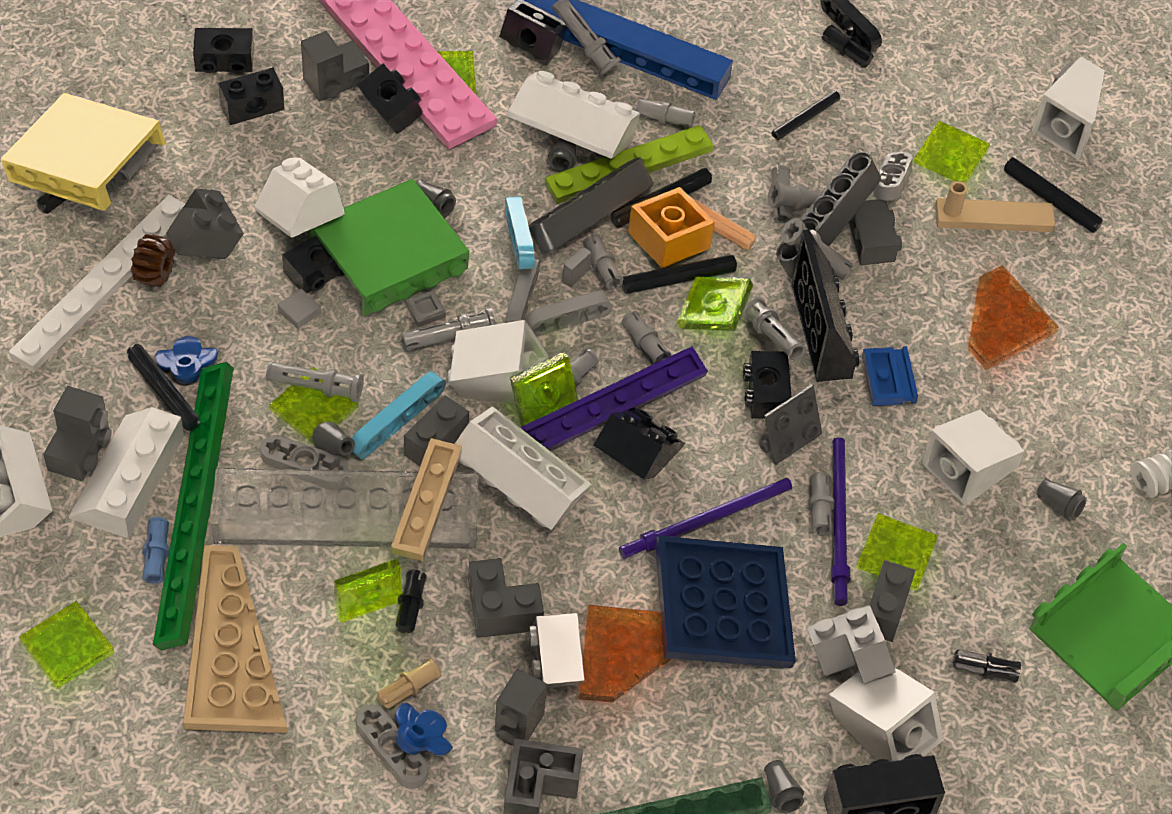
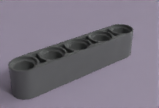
(835, 204)
(590, 205)

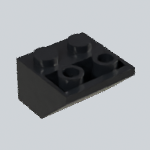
(638, 442)

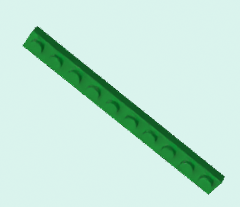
(193, 509)

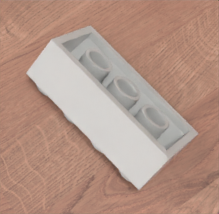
(574, 114)
(521, 468)
(129, 471)

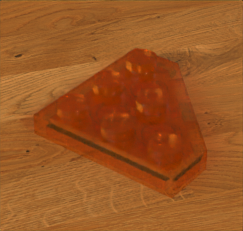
(1005, 319)
(619, 651)

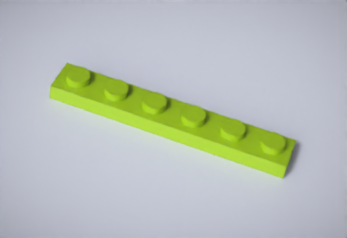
(655, 155)

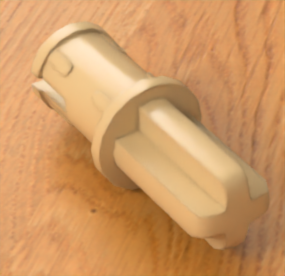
(409, 683)

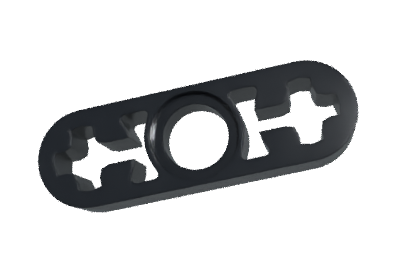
(854, 22)

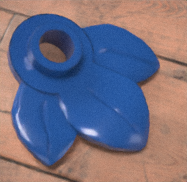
(186, 359)
(421, 731)

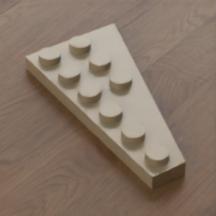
(229, 664)

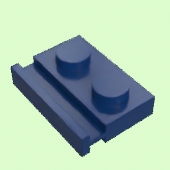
(889, 376)

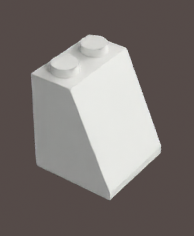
(1070, 108)
(488, 358)
(971, 455)
(889, 715)

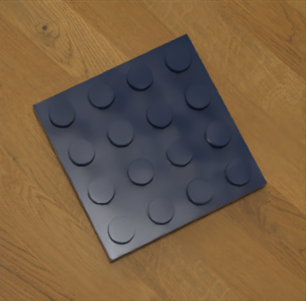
(724, 602)

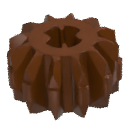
(152, 260)

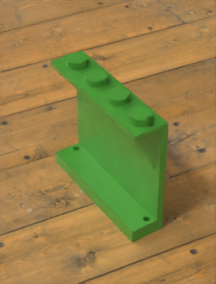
(393, 245)
(1109, 628)

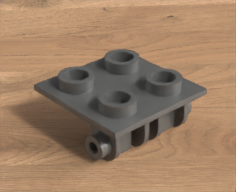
(792, 425)

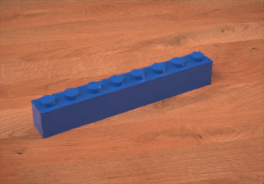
(652, 50)

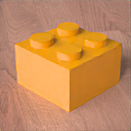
(670, 227)

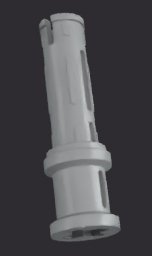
(594, 46)
(794, 197)
(791, 235)
(767, 323)
(446, 331)
(331, 380)

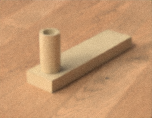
(992, 215)
(426, 500)

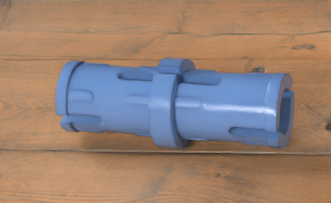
(155, 550)

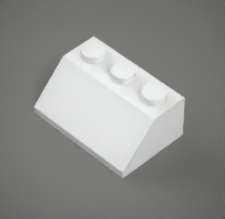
(299, 197)
(22, 486)

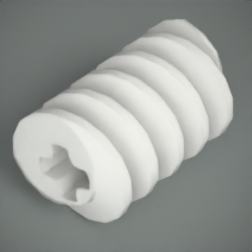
(1153, 474)

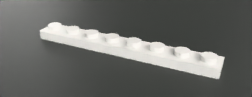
(91, 291)

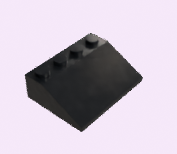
(822, 314)

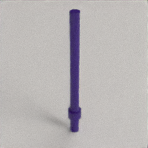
(648, 539)
(840, 571)

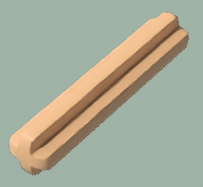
(729, 228)

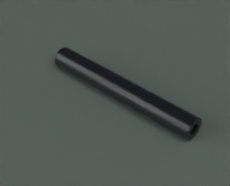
(806, 115)

